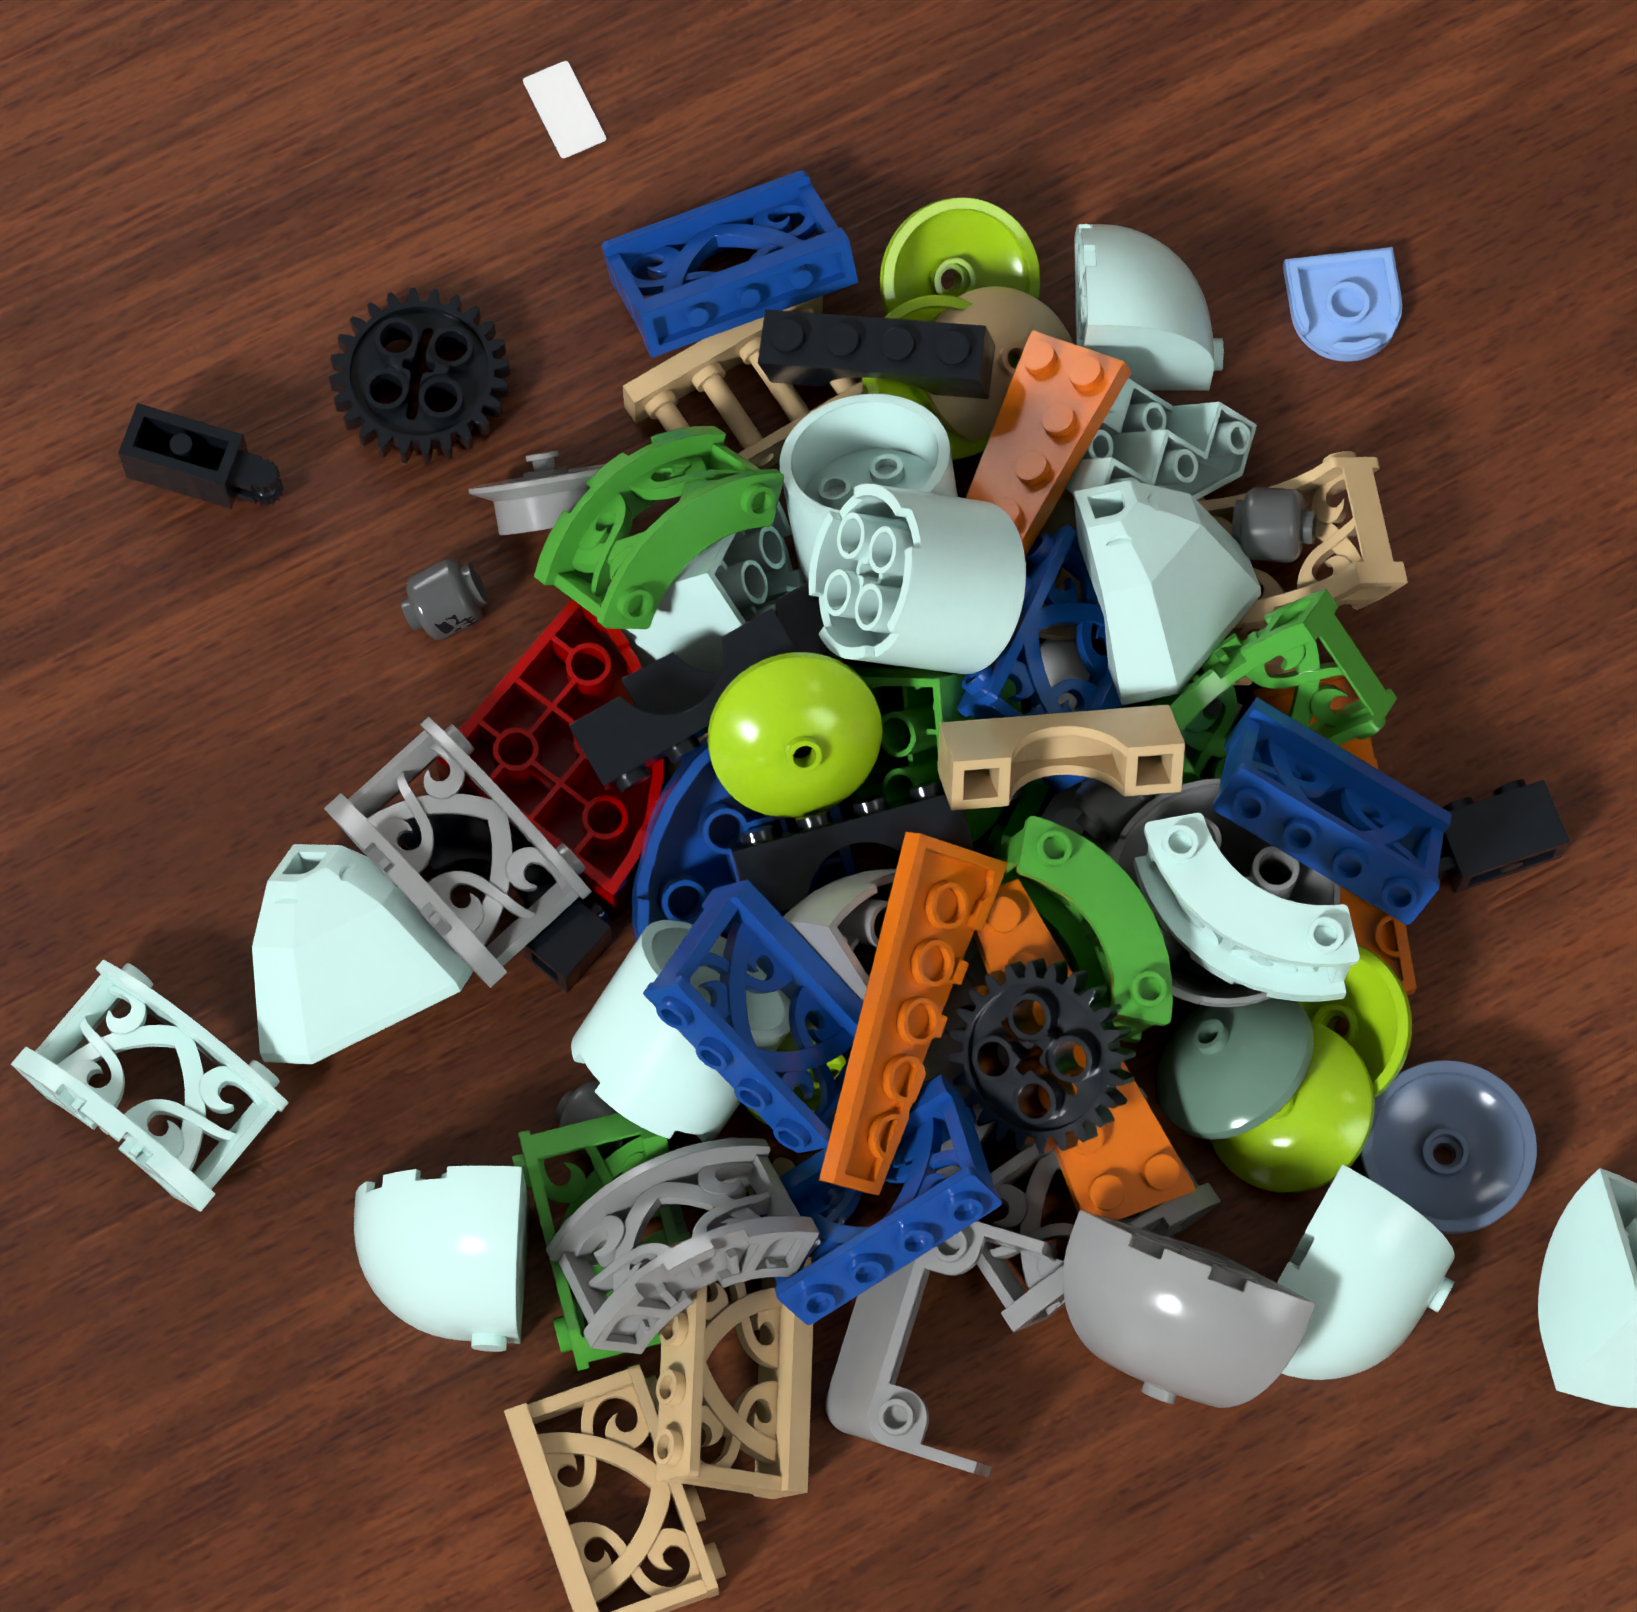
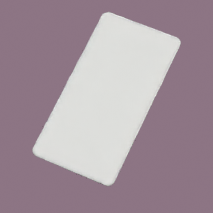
(564, 109)

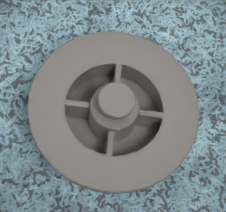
(538, 496)

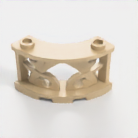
(1355, 577)

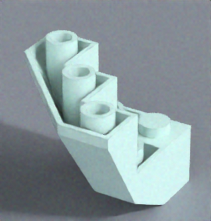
(1166, 445)
(1164, 583)
(341, 956)

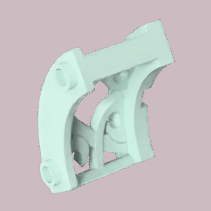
(1237, 927)
(64, 1072)

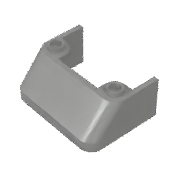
(863, 1386)

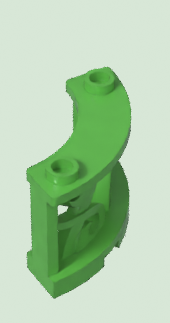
(593, 543)
(1293, 635)
(1096, 917)
(578, 1190)

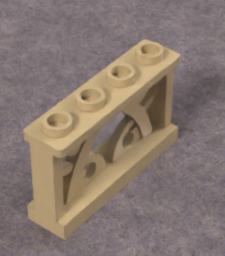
(691, 1398)
(547, 1453)

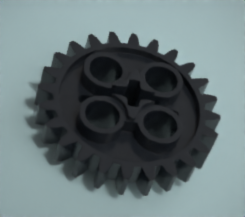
(370, 369)
(1041, 1055)

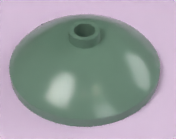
(1233, 1066)

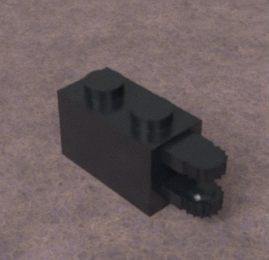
(196, 459)
(1500, 835)

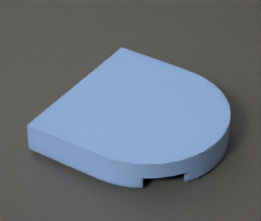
(1345, 302)

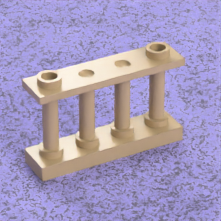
(704, 368)

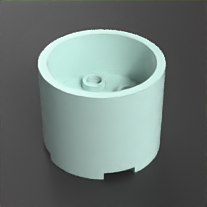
(858, 443)
(918, 579)
(650, 1067)

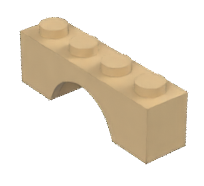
(1124, 747)

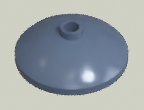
(1470, 1116)

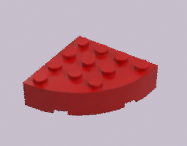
(535, 760)

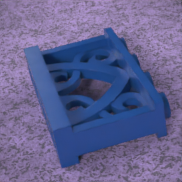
(706, 303)
(1028, 673)
(1286, 779)
(722, 1028)
(923, 1216)

